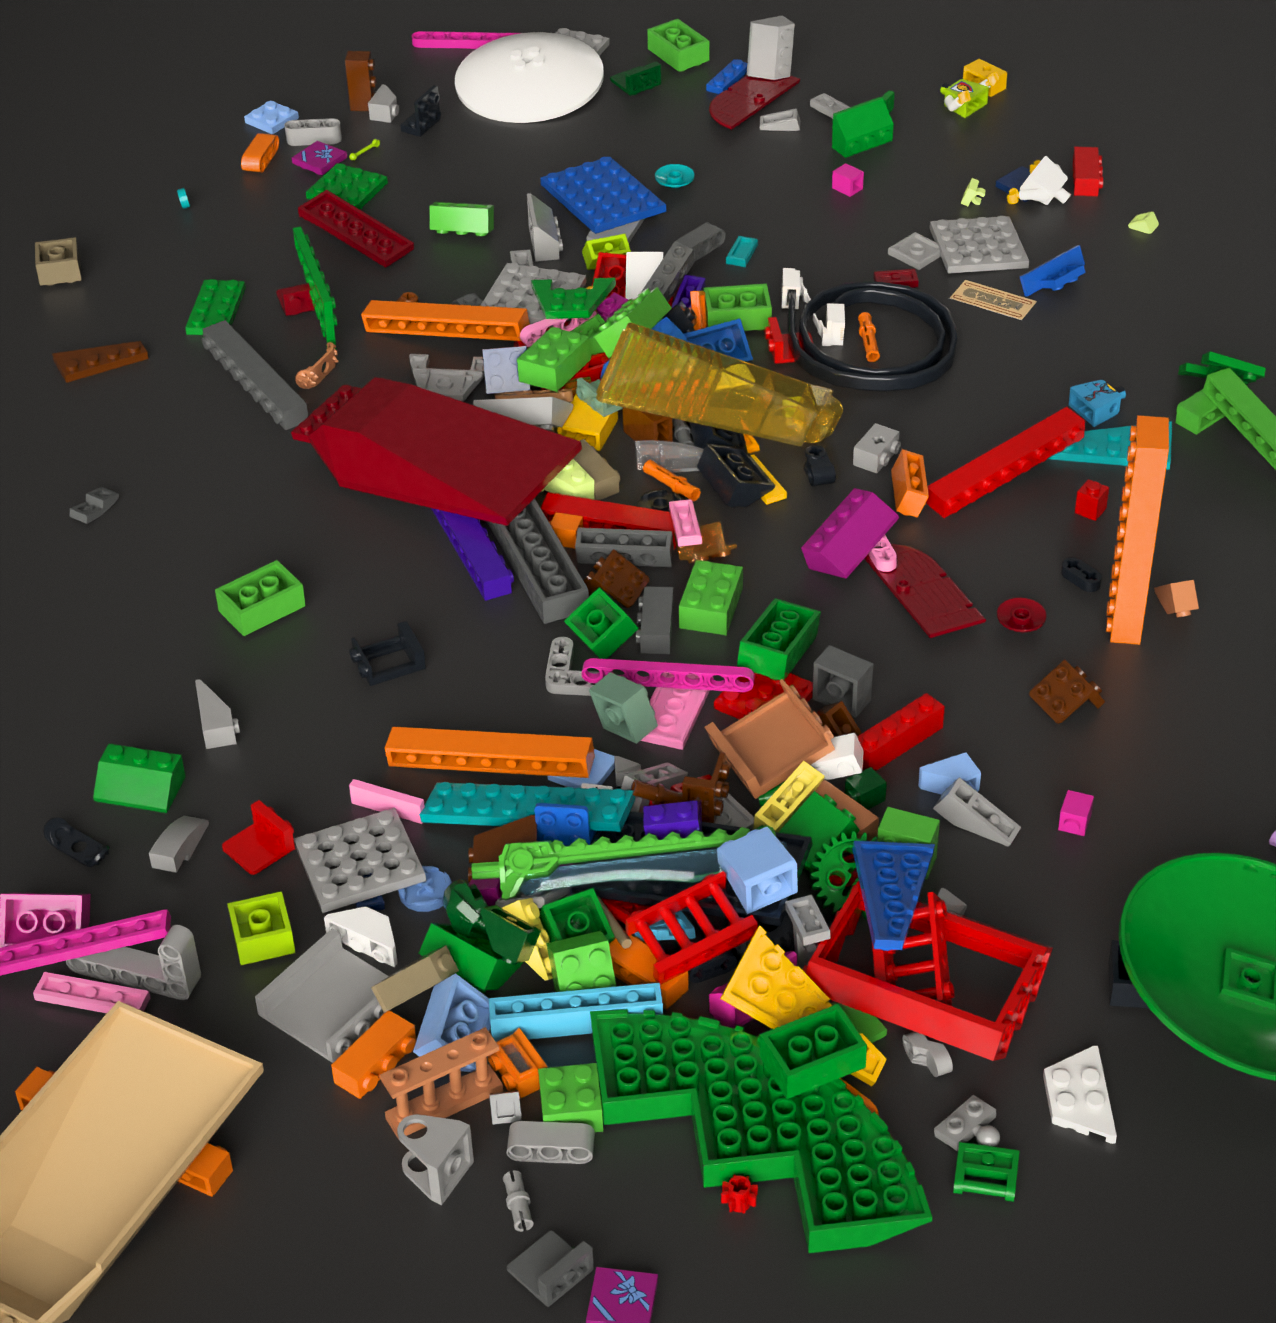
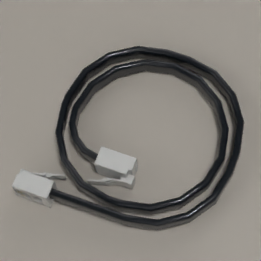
(848, 294)

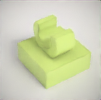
(971, 192)

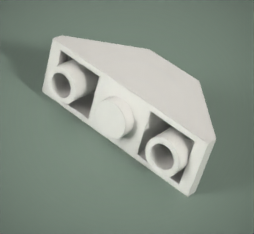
(365, 933)

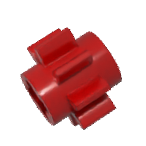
(739, 1194)

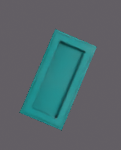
(742, 251)

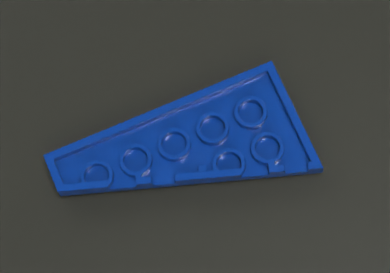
(890, 887)

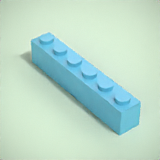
(567, 1011)

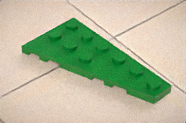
(319, 292)

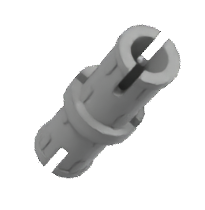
(518, 1201)

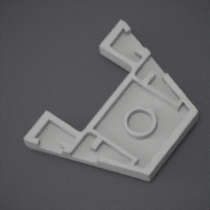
(447, 382)

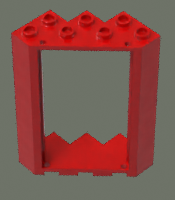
(922, 1013)

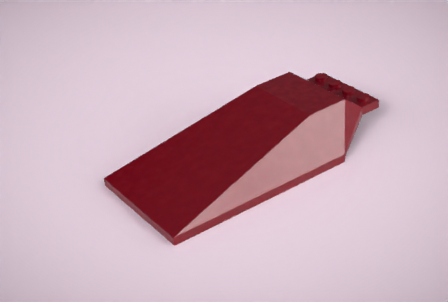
(434, 450)

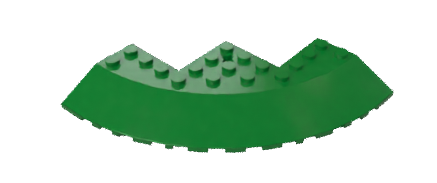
(843, 1161)

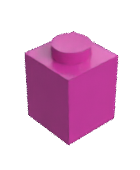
(847, 180)
(1076, 813)

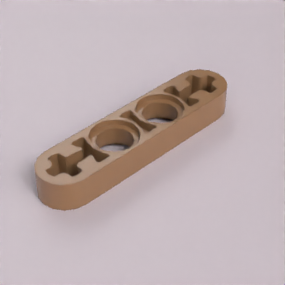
(562, 394)

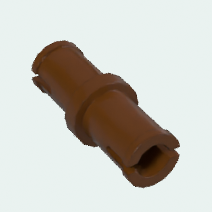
(655, 793)

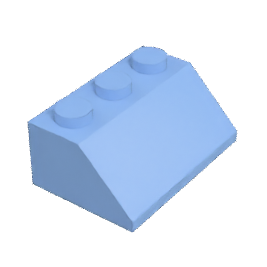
(451, 1014)

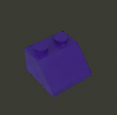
(673, 817)

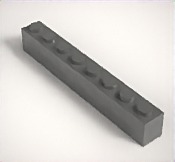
(255, 375)

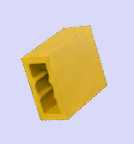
(588, 424)

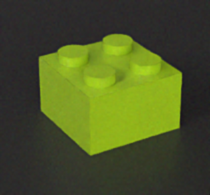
(261, 928)

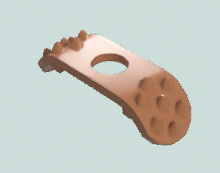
(313, 375)

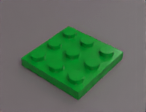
(349, 184)

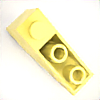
(529, 912)

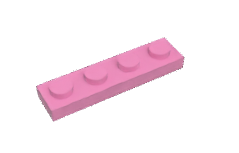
(87, 993)

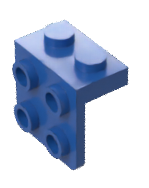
(563, 823)

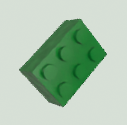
(813, 1051)

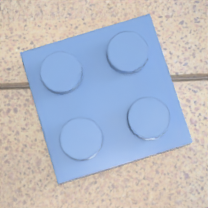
(271, 117)

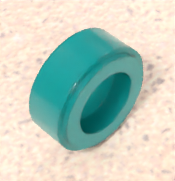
(183, 198)

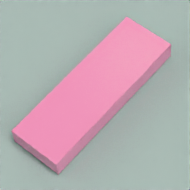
(685, 522)
(383, 799)

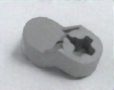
(927, 1053)

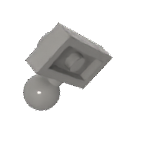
(969, 1121)

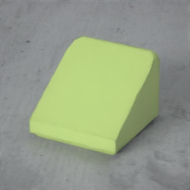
(1144, 222)

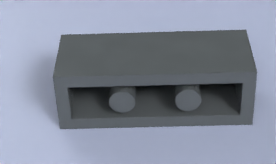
(655, 620)

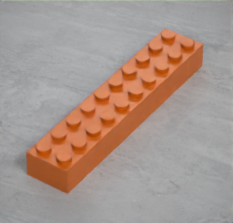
(1137, 532)

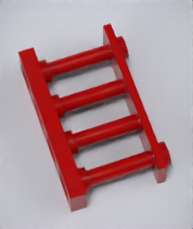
(691, 953)
(887, 971)

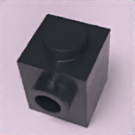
(682, 317)

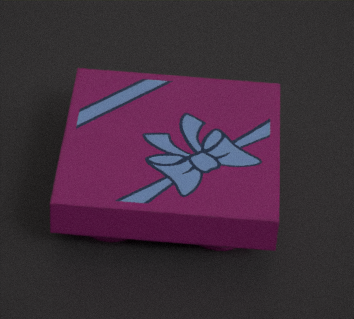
(319, 157)
(622, 1296)

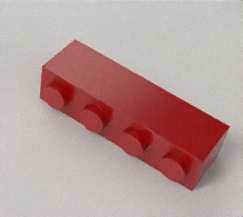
(901, 731)

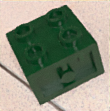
(638, 78)

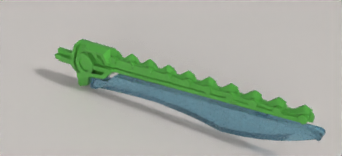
(535, 864)

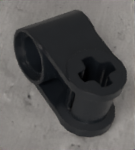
(818, 466)

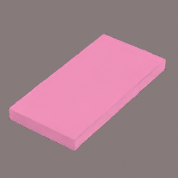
(675, 713)

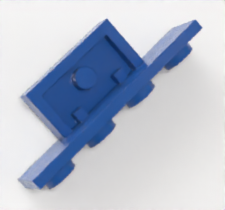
(1055, 272)

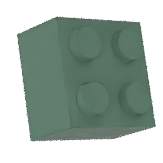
(623, 707)

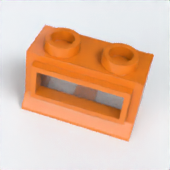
(517, 1063)

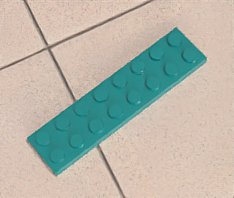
(507, 803)

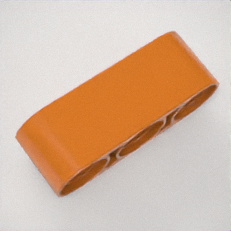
(260, 152)

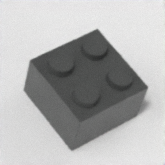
(842, 678)

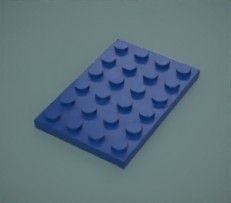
(602, 194)

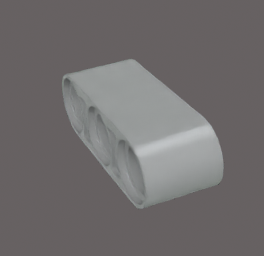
(312, 130)
(550, 1142)

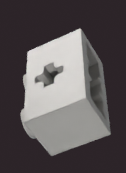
(876, 448)

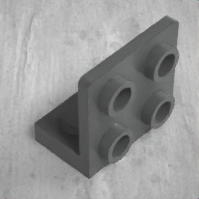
(552, 1267)

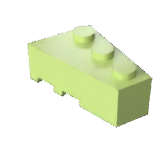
(572, 482)

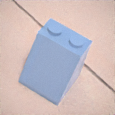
(758, 869)

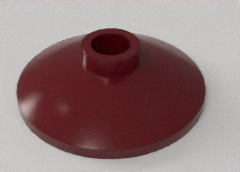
(1021, 614)

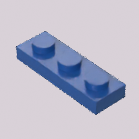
(727, 77)

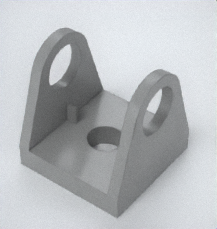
(443, 1150)

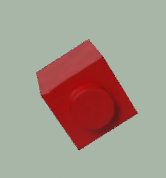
(1091, 500)

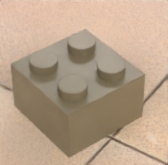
(57, 261)

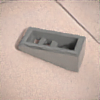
(781, 121)

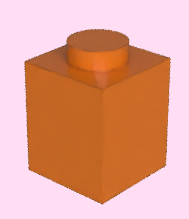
(566, 528)

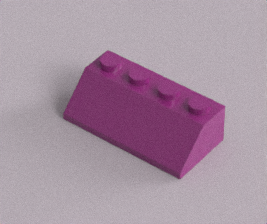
(849, 534)

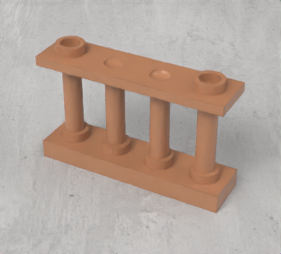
(448, 1098)

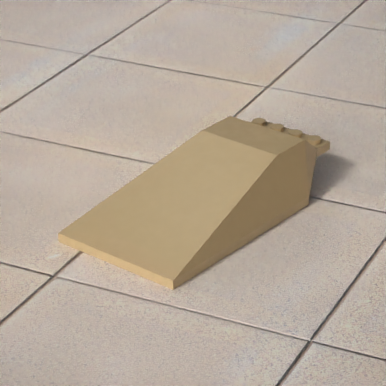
(104, 1153)

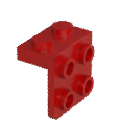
(778, 342)
(262, 841)

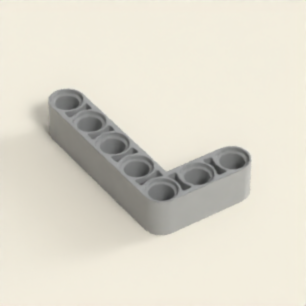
(168, 974)

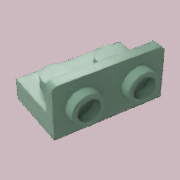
(587, 393)

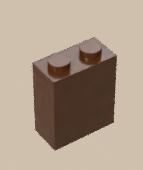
(647, 426)

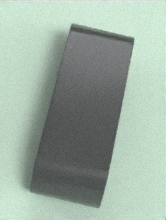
(703, 239)

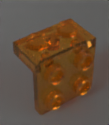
(712, 544)

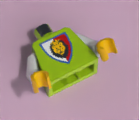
(967, 96)

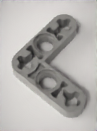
(564, 674)

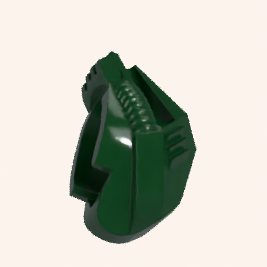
(464, 908)

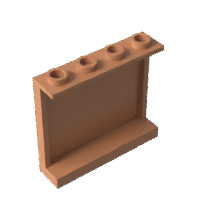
(773, 741)

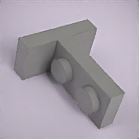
(808, 927)

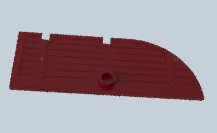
(747, 98)
(930, 599)

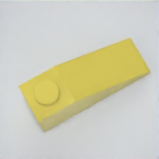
(789, 797)

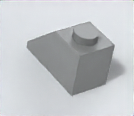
(383, 105)

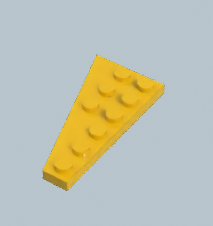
(778, 993)

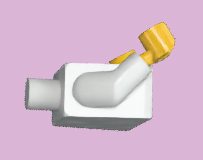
(1042, 184)

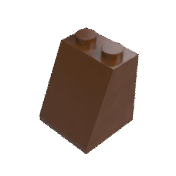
(490, 844)

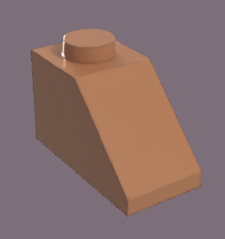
(1178, 598)

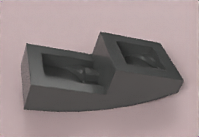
(96, 504)

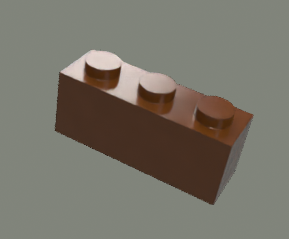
(360, 79)

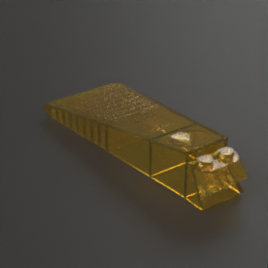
(714, 390)

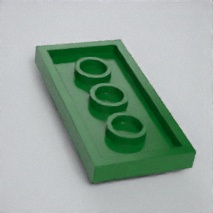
(215, 303)

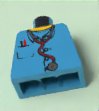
(1096, 401)

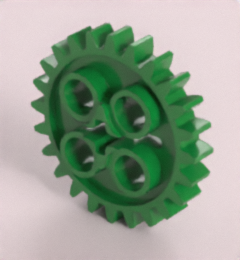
(833, 864)

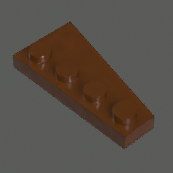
(91, 361)

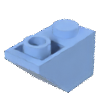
(941, 774)

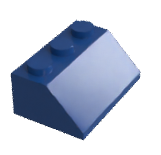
(723, 338)

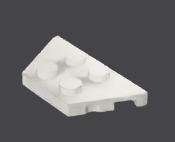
(1080, 1095)

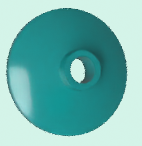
(674, 175)

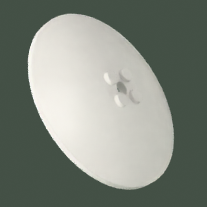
(529, 77)

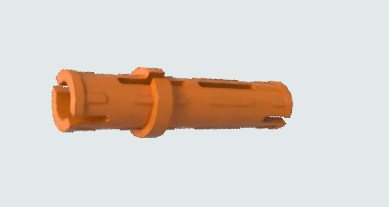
(867, 332)
(677, 483)

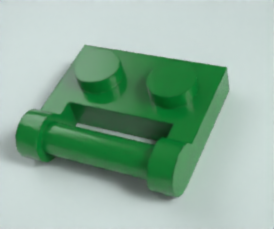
(986, 1163)

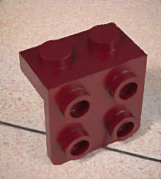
(295, 299)

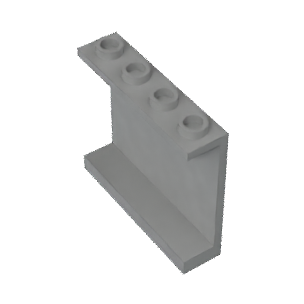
(323, 998)

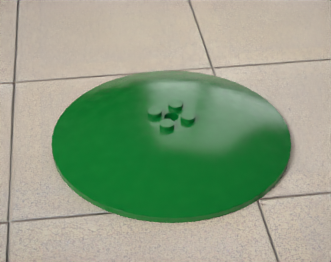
(1190, 943)

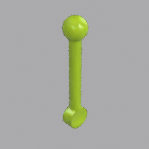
(375, 143)

